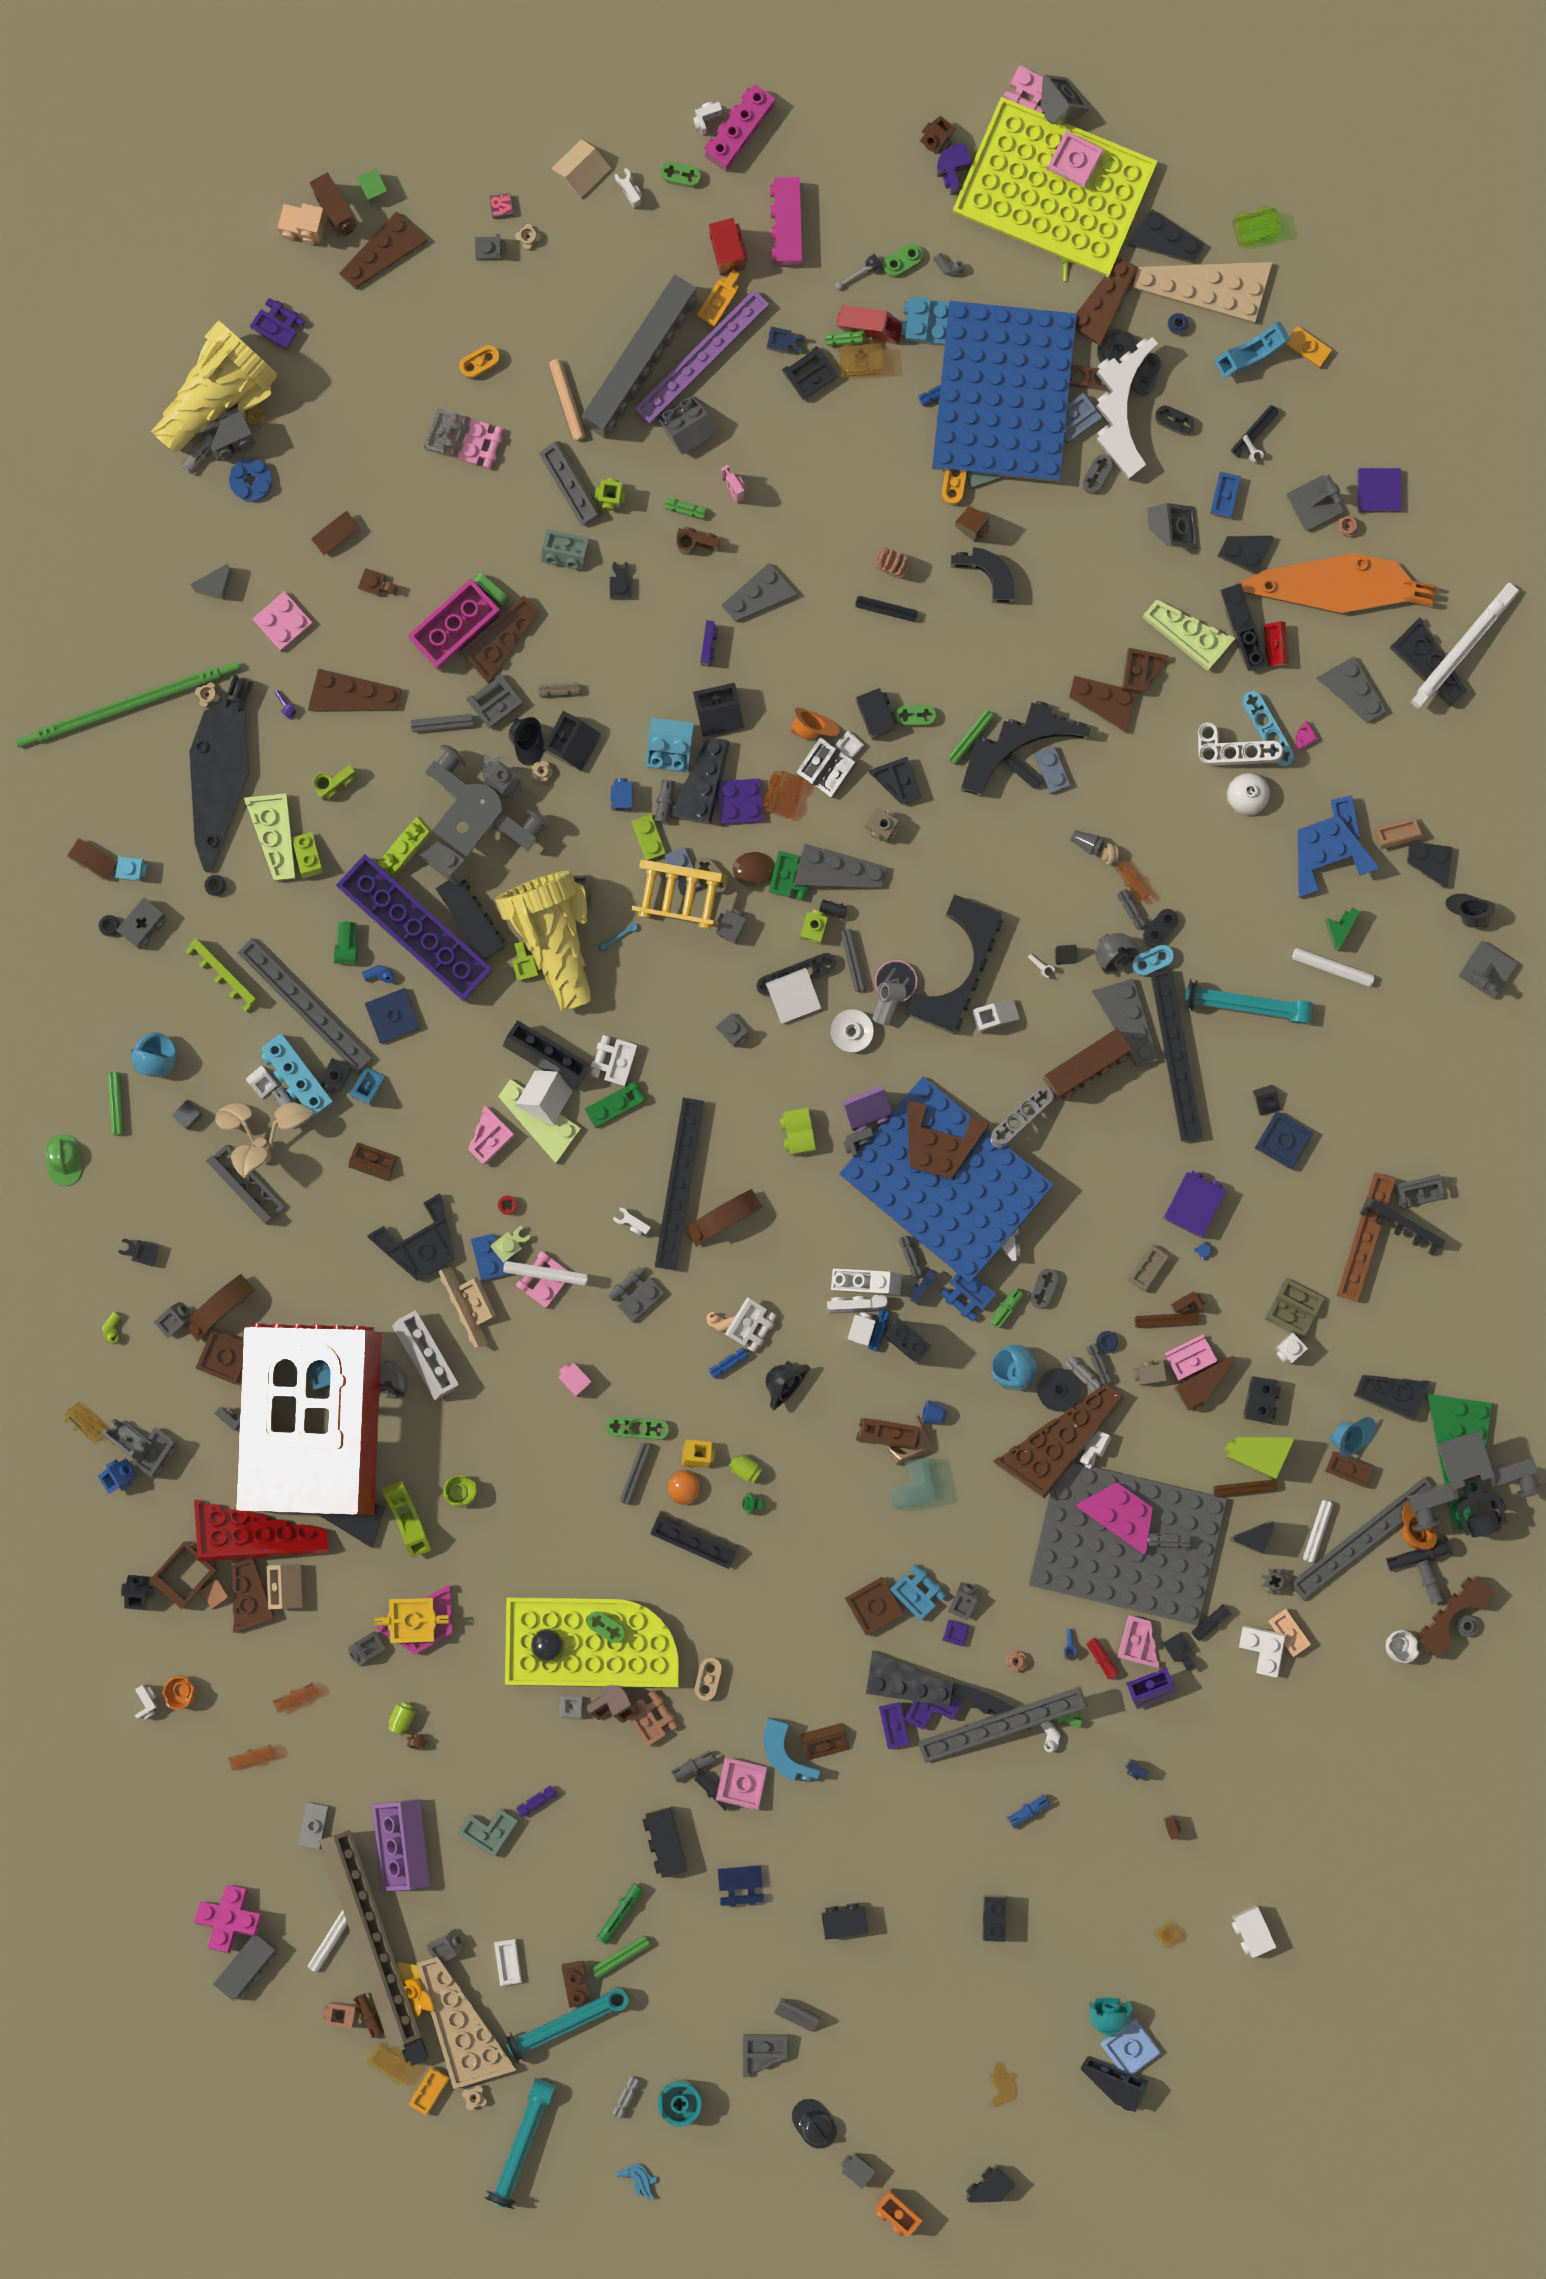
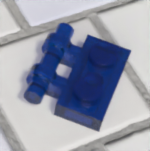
(740, 1878)

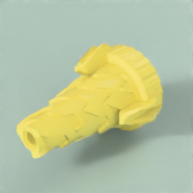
(222, 377)
(545, 918)

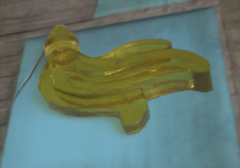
(1003, 2084)

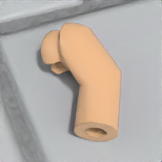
(718, 1322)

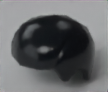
(547, 1646)

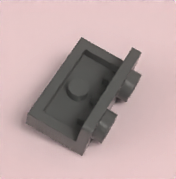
(163, 1447)

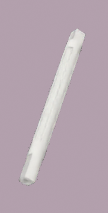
(1465, 644)

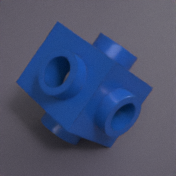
(117, 1476)

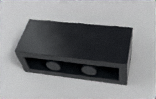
(665, 1842)

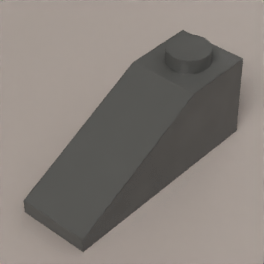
(444, 861)

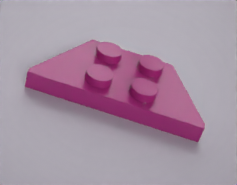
(1121, 1514)
(442, 1606)

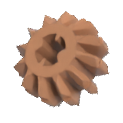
(892, 562)

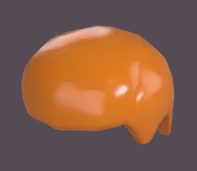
(683, 1487)
(179, 1692)

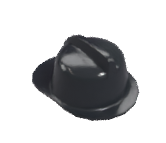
(527, 740)
(1472, 910)
(814, 2123)

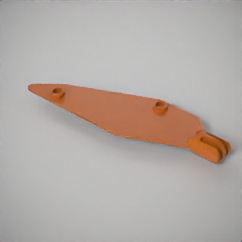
(1341, 584)

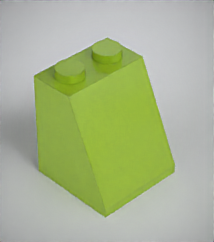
(1259, 1454)

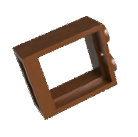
(333, 205)
(168, 1590)

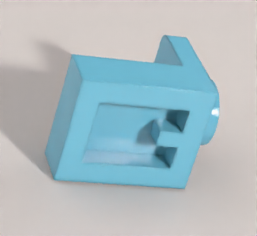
(131, 869)

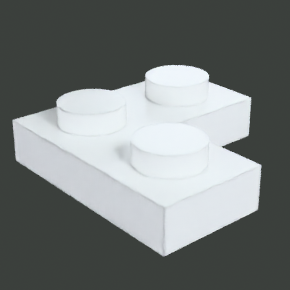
(1270, 1646)

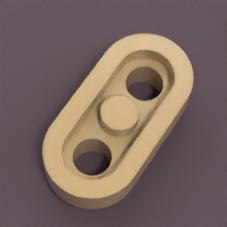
(707, 1678)

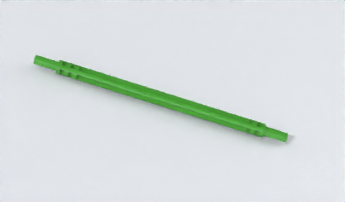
(127, 704)

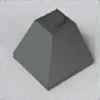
(1061, 100)
(1174, 525)

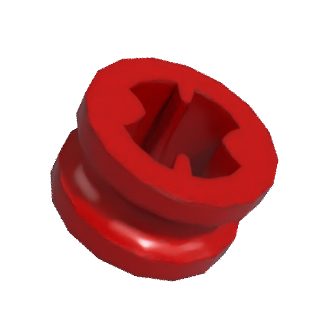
(507, 1211)

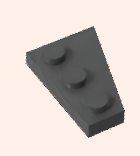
(760, 592)

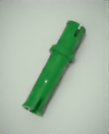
(607, 1931)

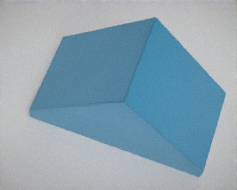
(367, 1086)

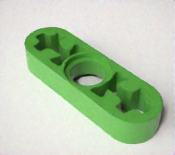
(621, 1420)

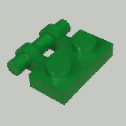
(783, 877)

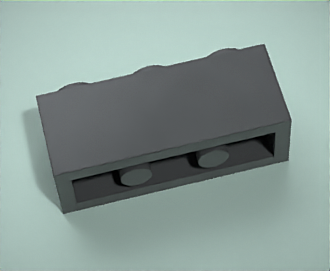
(245, 1967)

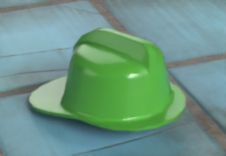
(63, 1160)

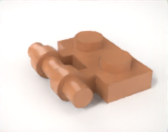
(646, 1723)

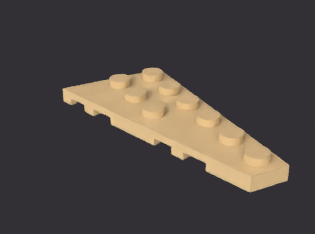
(1218, 288)

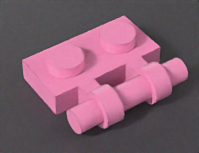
(1029, 84)
(475, 441)

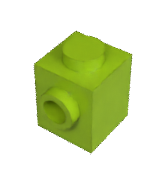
(814, 926)

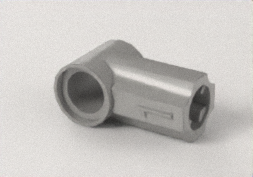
(889, 996)

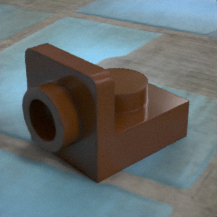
(1184, 1303)

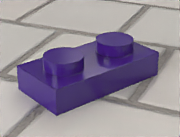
(708, 652)
(893, 1725)

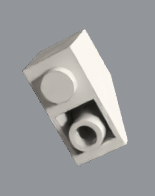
(995, 1015)

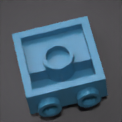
(925, 321)

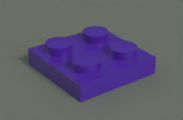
(740, 801)

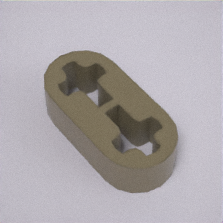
(712, 868)

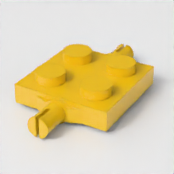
(411, 1620)

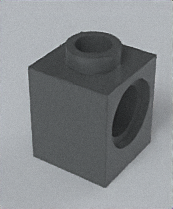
(857, 2170)

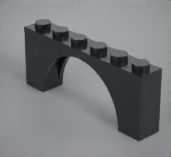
(946, 1009)

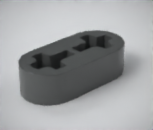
(1093, 472)
(1048, 1291)

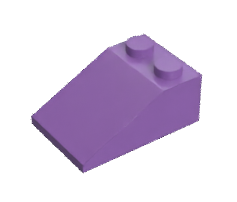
(866, 1109)

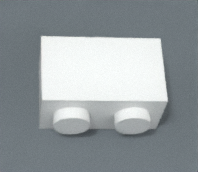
(1253, 1932)

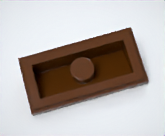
(372, 1161)
(824, 1741)

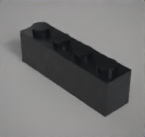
(471, 919)
(546, 1054)

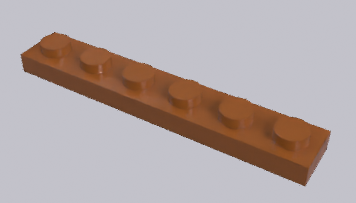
(1364, 1240)

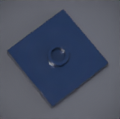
(392, 1015)
(1283, 1140)

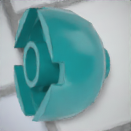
(1110, 2016)

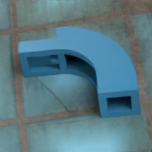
(1252, 352)
(774, 1747)

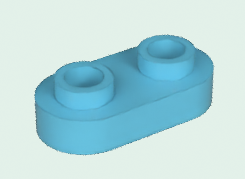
(1152, 961)

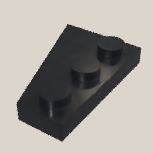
(1166, 238)

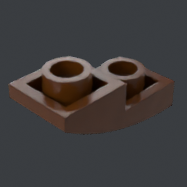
(335, 533)
(91, 858)

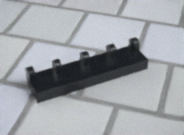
(1403, 1224)
(694, 1540)

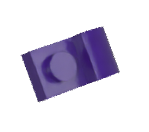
(951, 161)

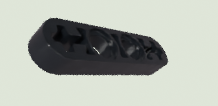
(796, 967)

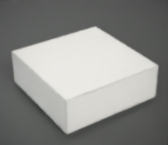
(849, 745)

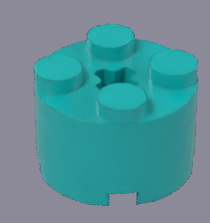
(670, 2112)

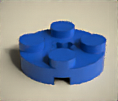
(240, 473)

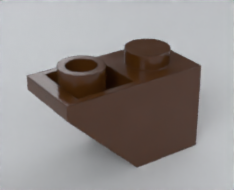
(973, 523)

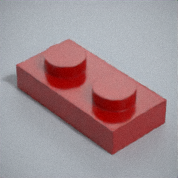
(1276, 644)

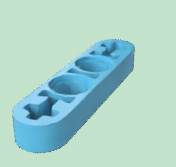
(1271, 727)

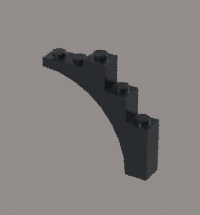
(1038, 726)

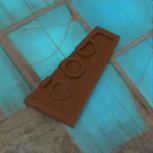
(1098, 311)
(344, 692)

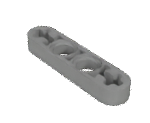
(1019, 1115)

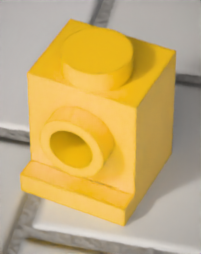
(694, 1447)

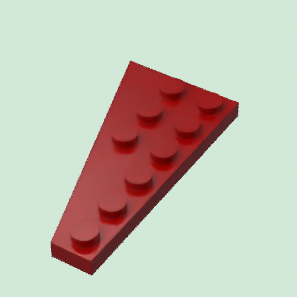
(244, 1534)

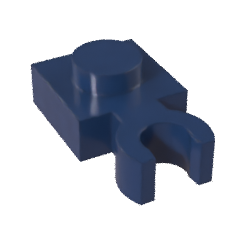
(781, 340)
(919, 1290)

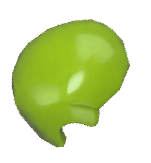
(459, 1491)

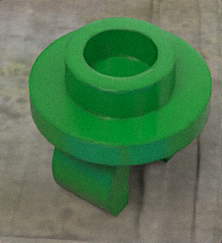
(750, 1503)

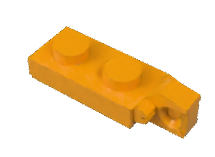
(719, 299)

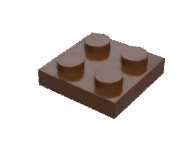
(222, 1357)
(874, 1606)

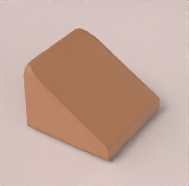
(214, 1593)

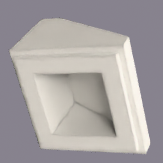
(261, 1082)

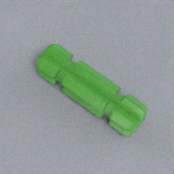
(845, 338)
(685, 508)

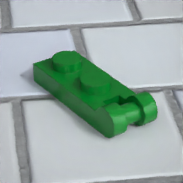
(615, 1104)

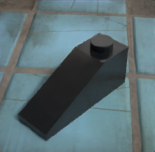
(1120, 2086)

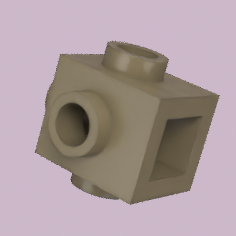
(879, 817)

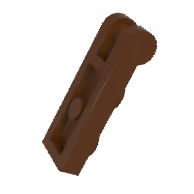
(888, 1433)

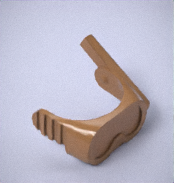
(919, 1452)

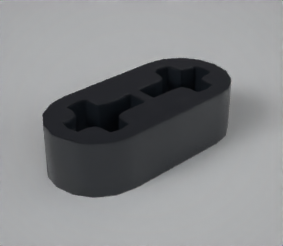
(1175, 415)

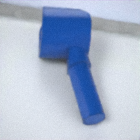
(1070, 1648)

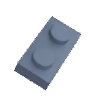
(1052, 769)
(680, 858)

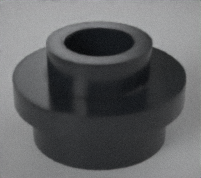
(208, 885)
(103, 922)

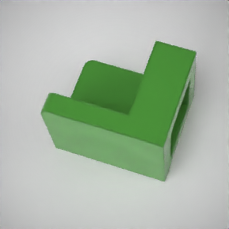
(372, 185)

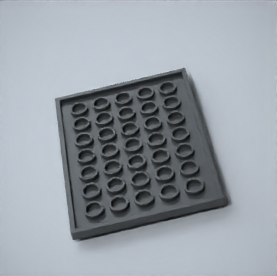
(1094, 1564)

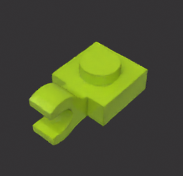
(524, 965)

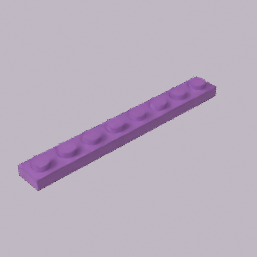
(701, 357)

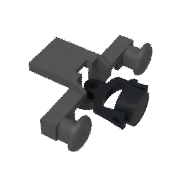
(1465, 1464)

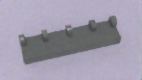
(570, 483)

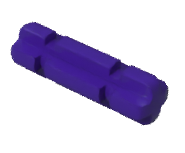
(536, 1801)

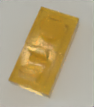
(86, 1422)

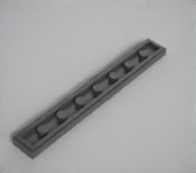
(305, 1005)
(1356, 1543)
(1003, 1724)

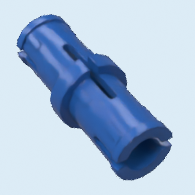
(1028, 1811)

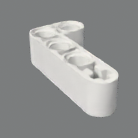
(1240, 747)

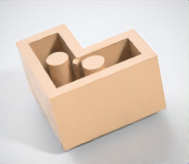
(303, 223)

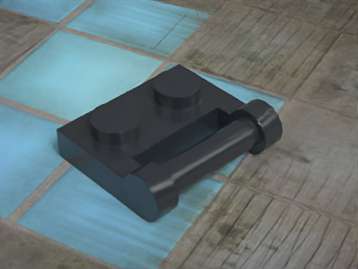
(814, 378)

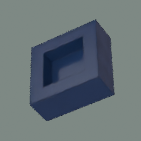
(1135, 1770)

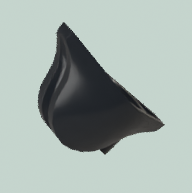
(784, 1381)

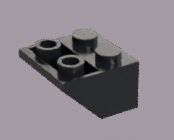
(718, 709)
(571, 741)

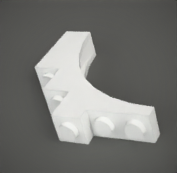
(1118, 377)

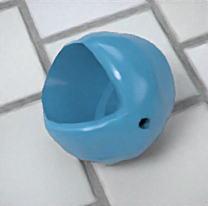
(153, 1055)
(1014, 1367)

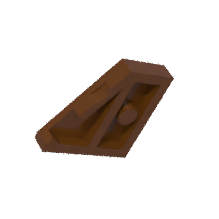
(1141, 669)

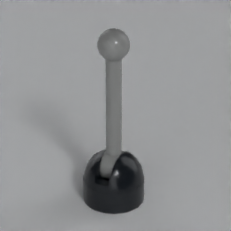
(872, 264)

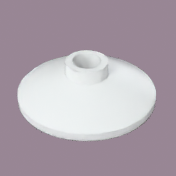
(847, 1020)

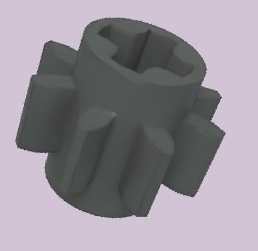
(1279, 1584)

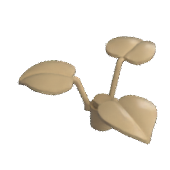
(248, 1158)

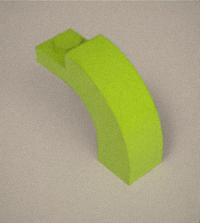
(407, 1518)

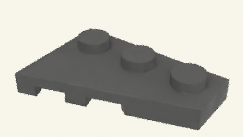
(1354, 689)

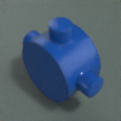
(1203, 1250)

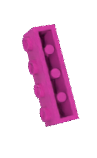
(740, 127)

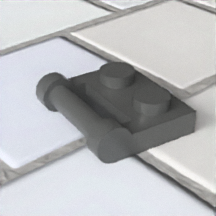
(497, 707)

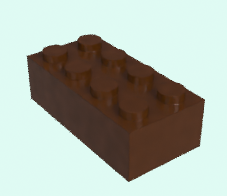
(1086, 1064)

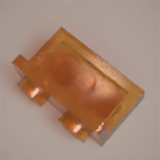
(783, 794)

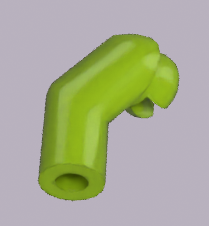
(109, 1328)

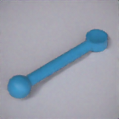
(632, 927)

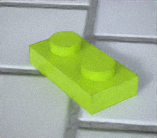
(648, 837)

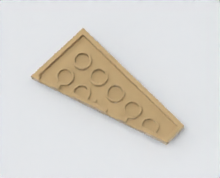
(465, 2040)

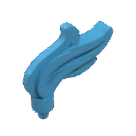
(641, 2179)

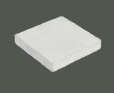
(793, 995)

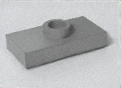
(313, 1825)

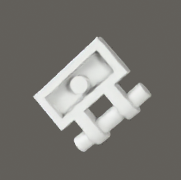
(620, 1061)
(745, 1323)

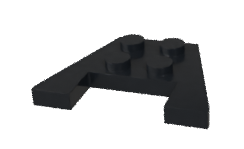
(424, 1250)

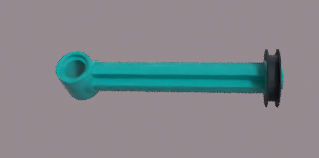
(1296, 1011)
(565, 2023)
(538, 2098)

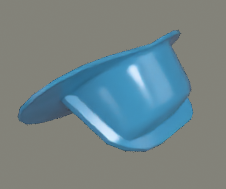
(1352, 1437)

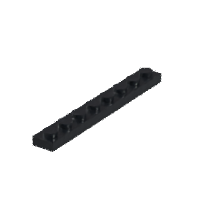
(1176, 1055)
(679, 1184)

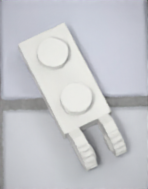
(858, 1304)

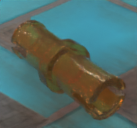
(1132, 880)
(295, 1697)
(251, 1757)

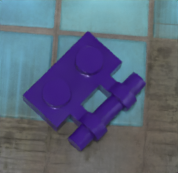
(274, 329)

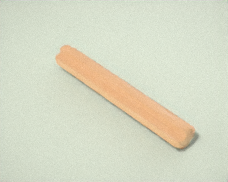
(567, 399)

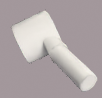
(1252, 449)
(1041, 966)

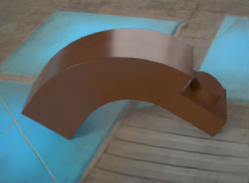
(723, 1217)
(218, 1306)

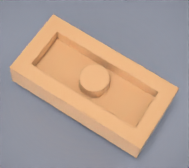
(1295, 1639)

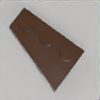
(1104, 700)

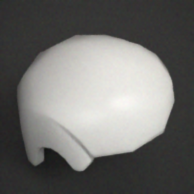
(1402, 1646)

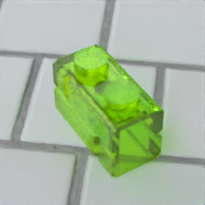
(1256, 226)

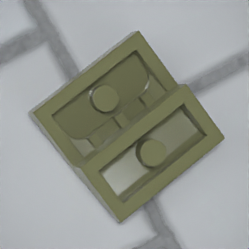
(1294, 1308)

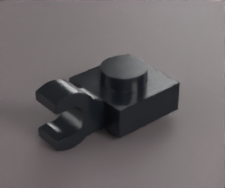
(1178, 1648)

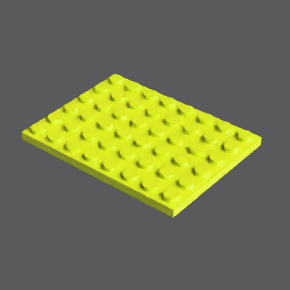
(1024, 200)

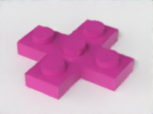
(228, 1919)

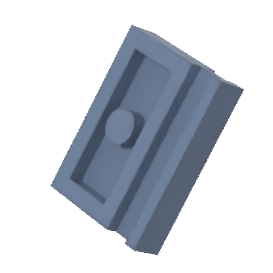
(1079, 417)

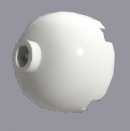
(1240, 798)

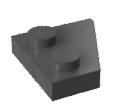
(762, 2051)

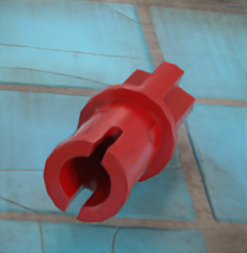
(1102, 1658)

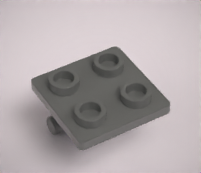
(1316, 501)
(1487, 969)

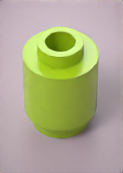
(745, 1468)
(401, 1718)

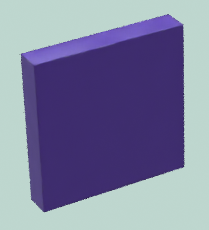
(1379, 489)

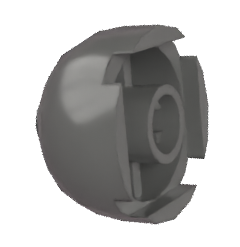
(1115, 950)
(393, 1380)

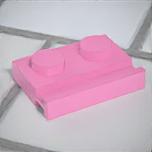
(734, 484)
(1191, 1358)

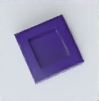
(955, 1633)

